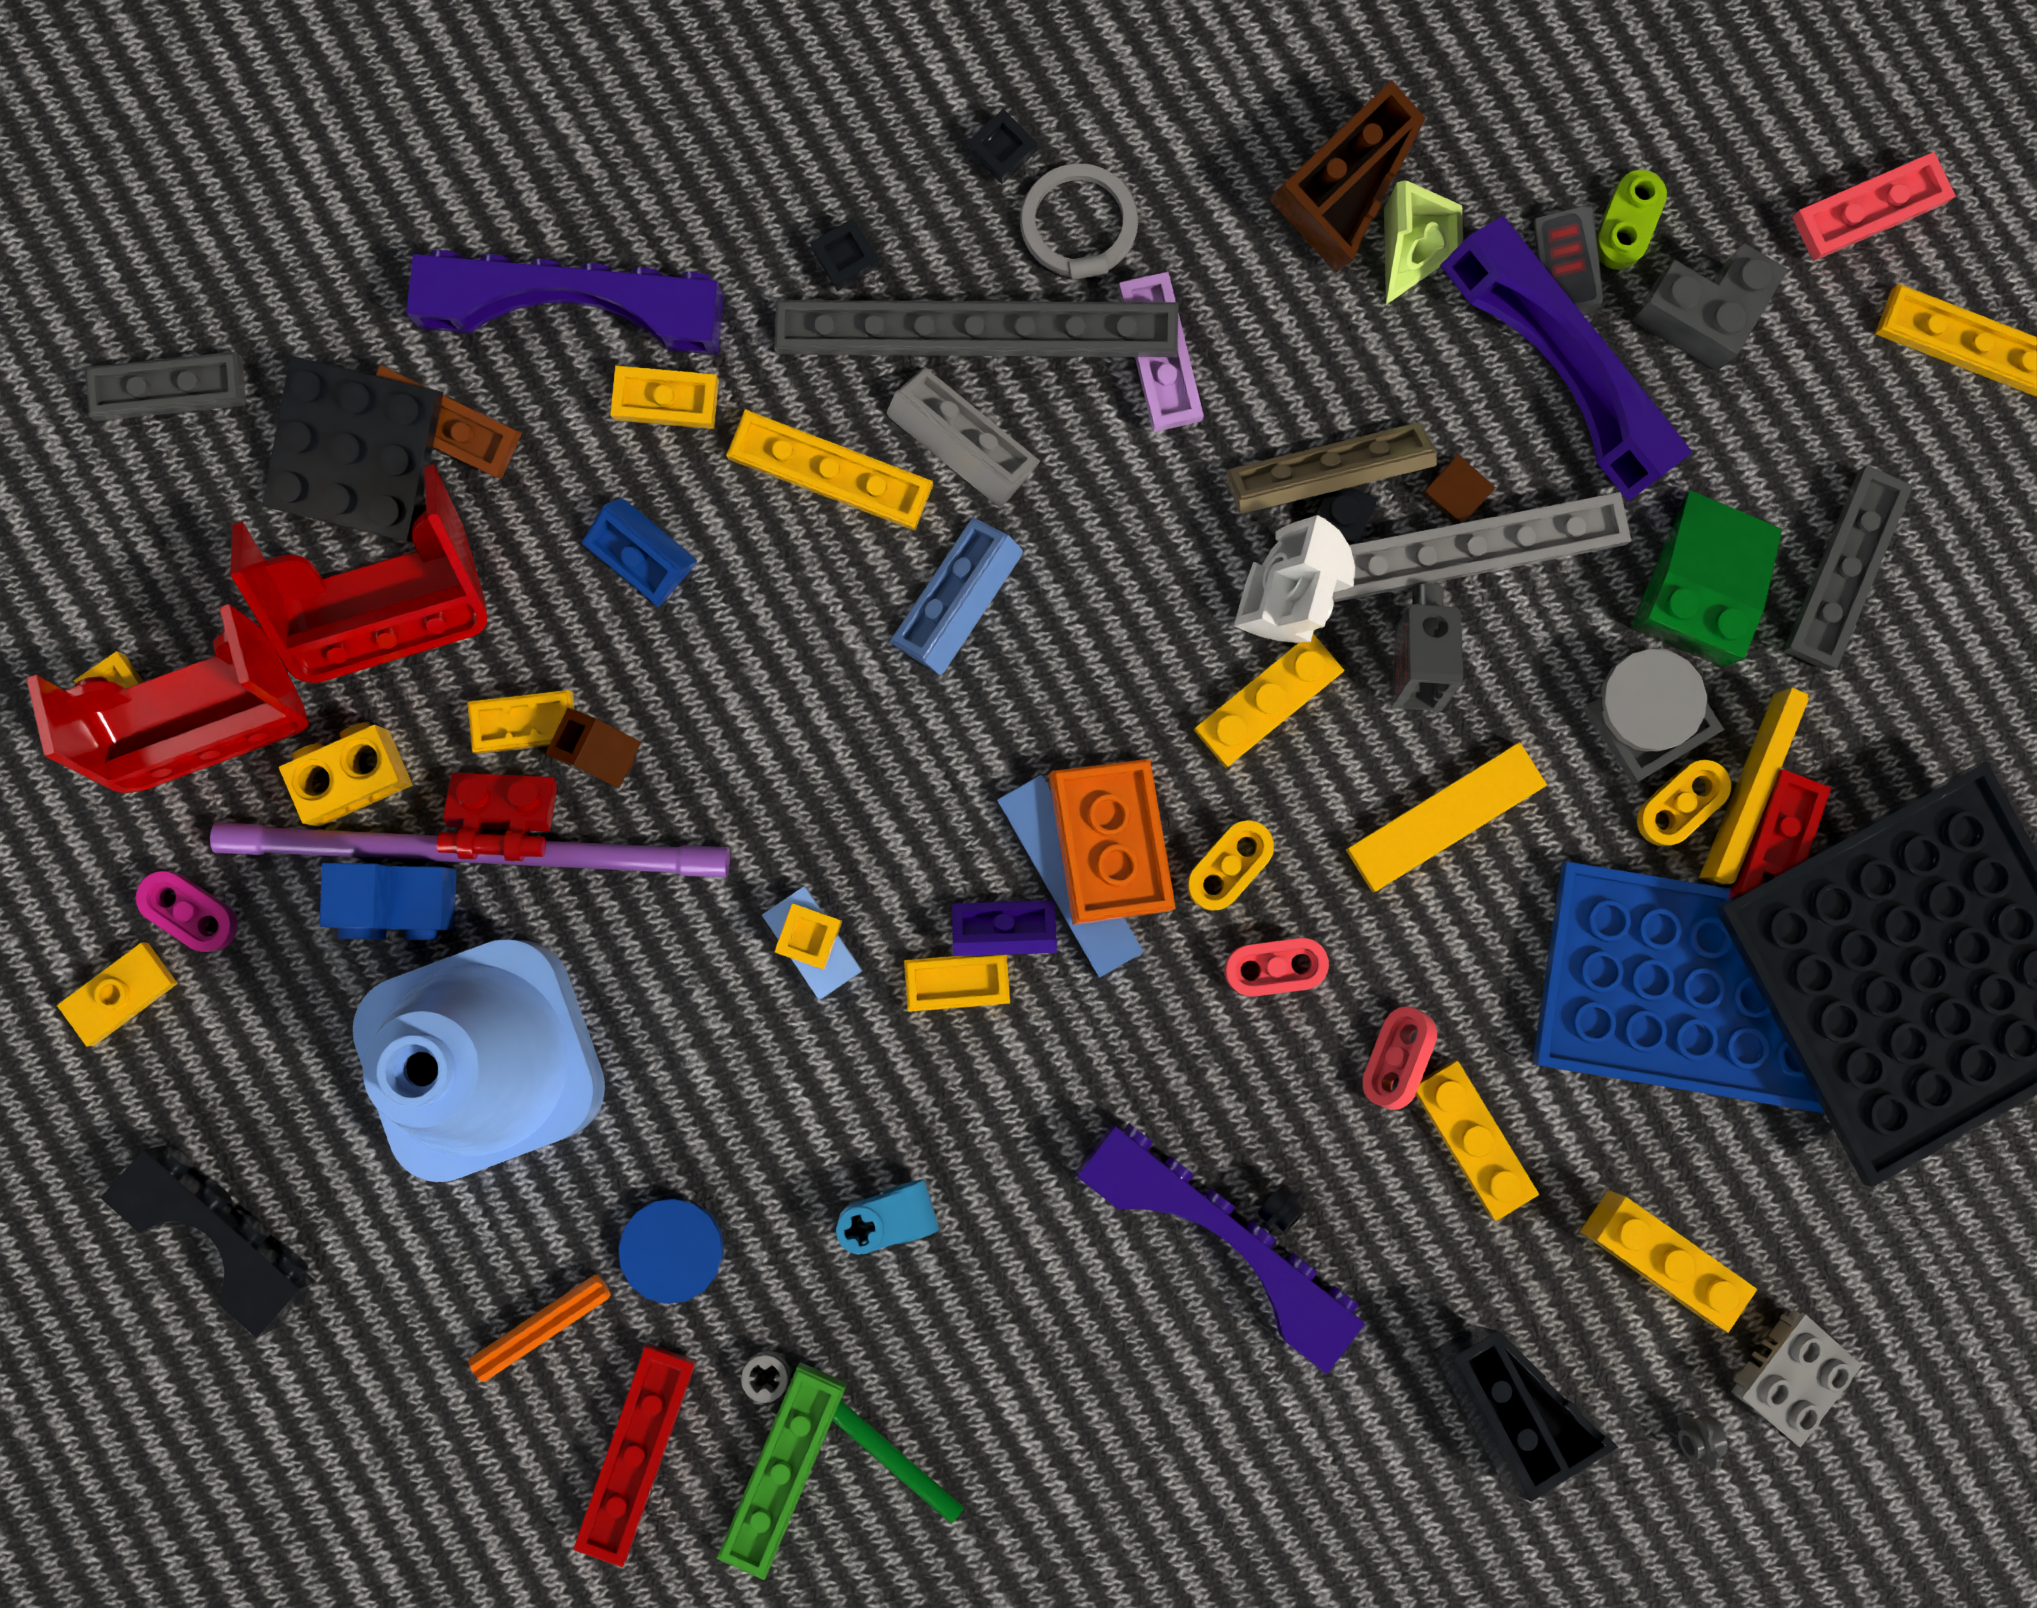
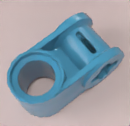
(898, 1217)

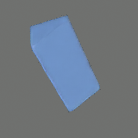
(957, 595)

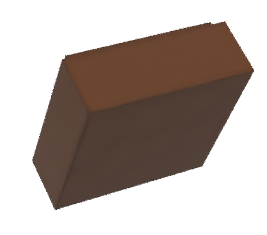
(1458, 490)

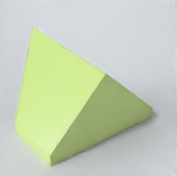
(1418, 235)

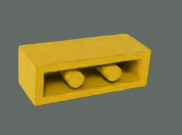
(1668, 1260)

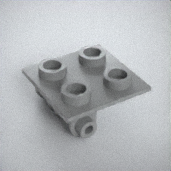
(1797, 1378)

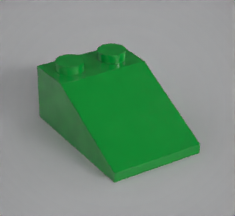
(1710, 581)

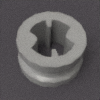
(766, 1392)

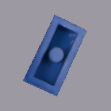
(638, 550)

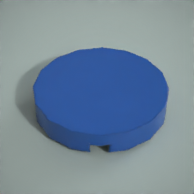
(671, 1250)

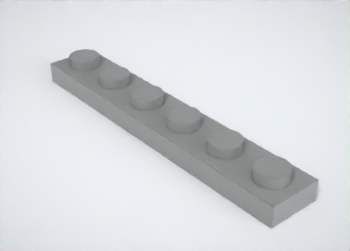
(1487, 545)

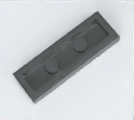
(165, 386)

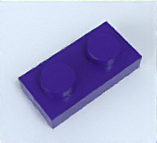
(1004, 928)

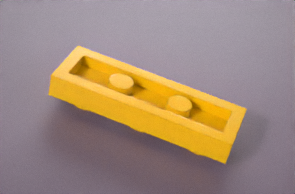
(1268, 700)
(1475, 1140)

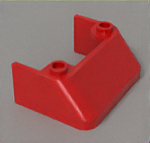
(371, 611)
(176, 720)

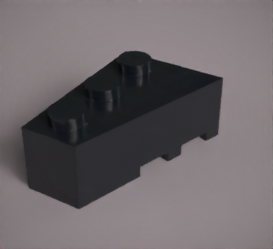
(1518, 1415)

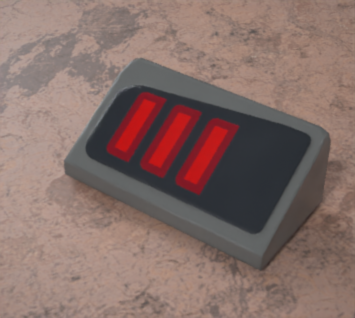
(1570, 254)

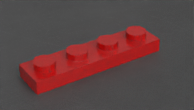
(635, 1455)

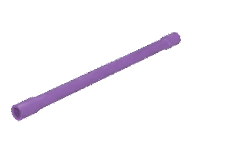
(259, 839)

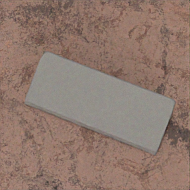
(961, 436)

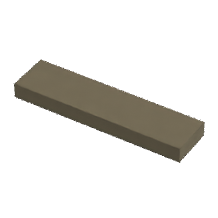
(1331, 468)

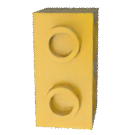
(348, 786)

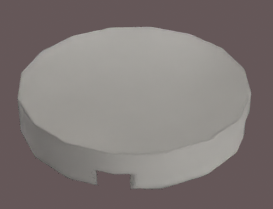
(1653, 700)

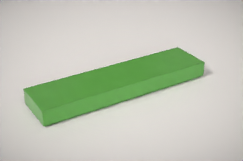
(782, 1471)

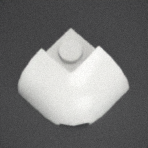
(1296, 582)

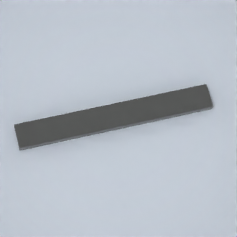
(976, 328)

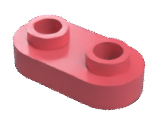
(1275, 967)
(1398, 1057)

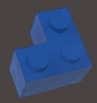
(379, 898)

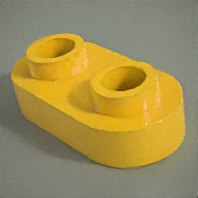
(1682, 804)
(1230, 866)

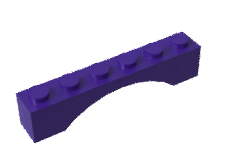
(1509, 281)
(467, 293)
(1305, 1314)

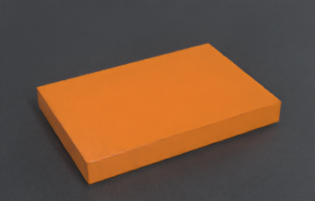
(1111, 841)

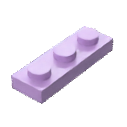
(1165, 381)

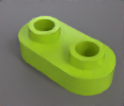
(1631, 216)

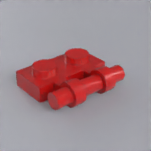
(497, 803)

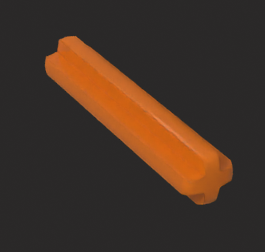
(539, 1328)

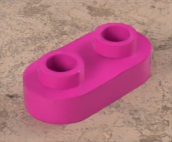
(188, 914)

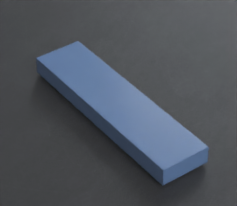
(1033, 820)

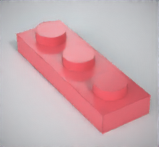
(1873, 206)

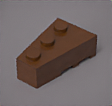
(1347, 178)

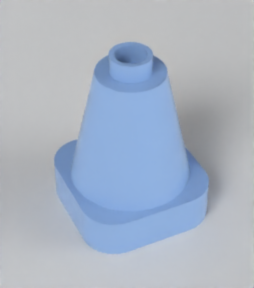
(506, 1052)

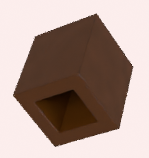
(593, 747)

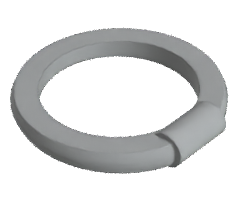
(1089, 265)

